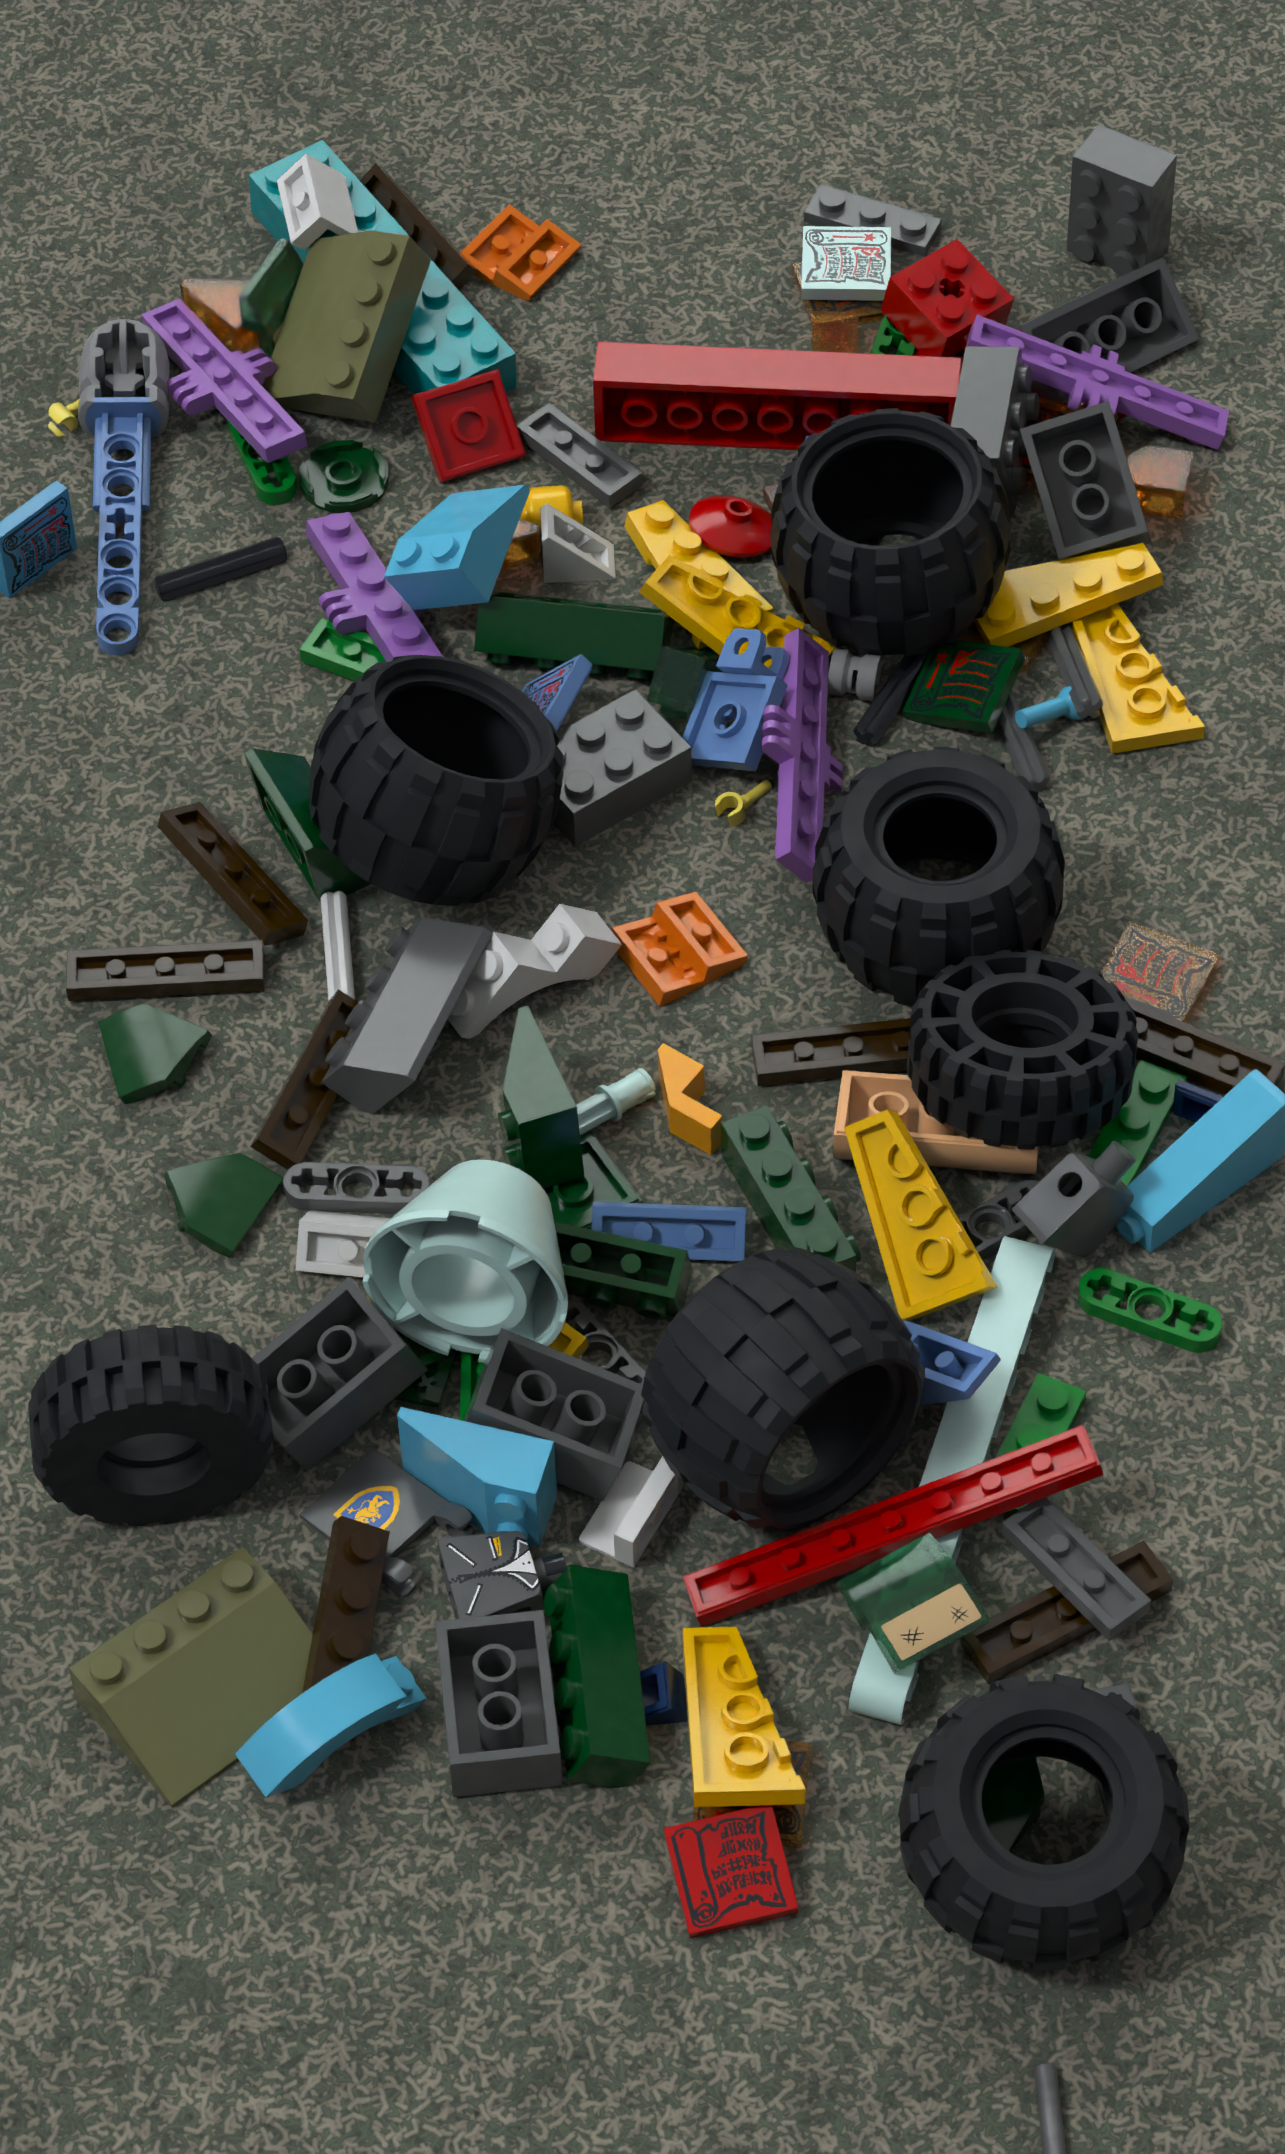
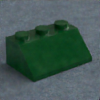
(284, 796)

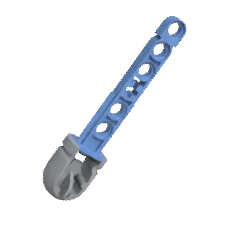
(122, 424)

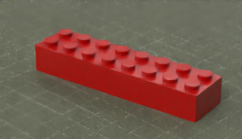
(755, 393)

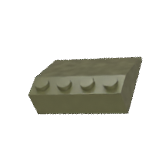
(347, 324)
(197, 1675)

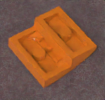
(519, 253)
(693, 937)

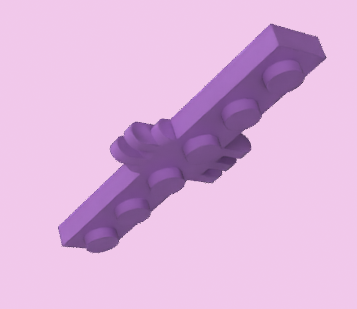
(1098, 380)
(225, 381)
(364, 594)
(798, 744)

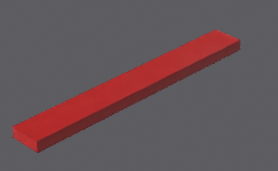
(891, 1524)

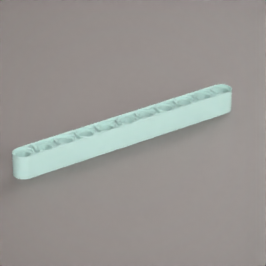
(966, 1437)

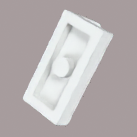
(315, 201)
(334, 1242)
(632, 1511)

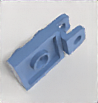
(736, 693)

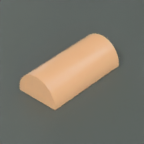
(871, 1093)

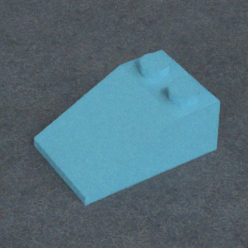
(457, 548)
(491, 1472)

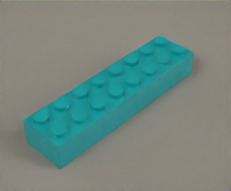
(446, 333)

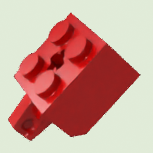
(940, 299)

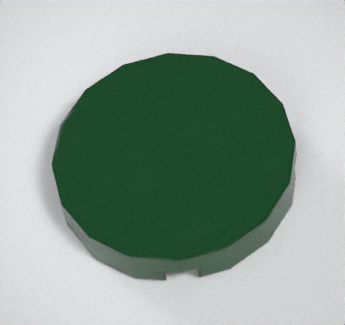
(344, 488)

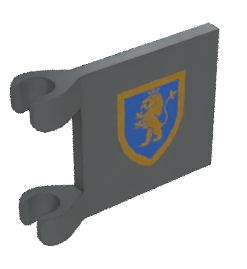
(392, 1500)

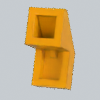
(681, 1088)

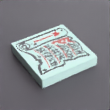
(845, 263)

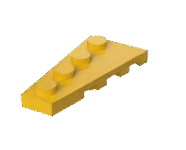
(662, 532)
(1064, 590)
(712, 612)
(1137, 698)
(916, 1229)
(732, 1727)

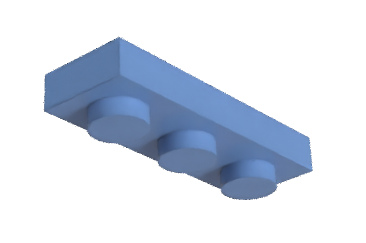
(702, 1230)

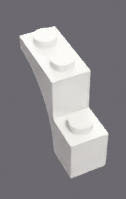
(566, 948)

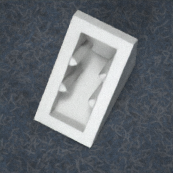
(573, 550)

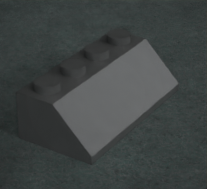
(1130, 315)
(403, 1011)

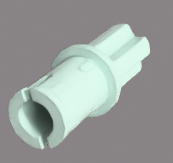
(615, 1099)

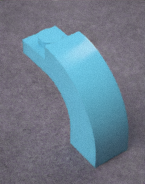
(325, 1719)

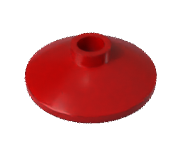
(732, 526)

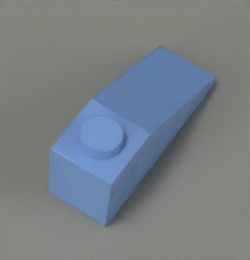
(951, 1365)

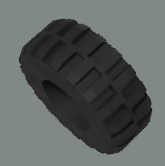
(1022, 1049)
(150, 1425)

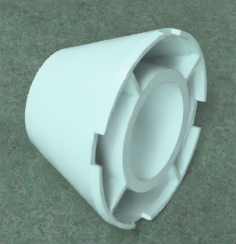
(470, 1261)

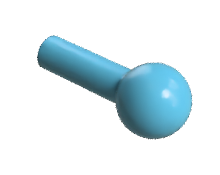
(1048, 710)

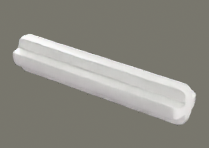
(337, 943)

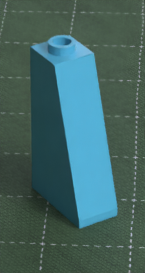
(1207, 1163)

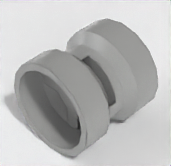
(844, 671)

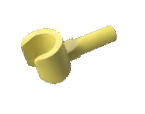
(64, 415)
(740, 803)

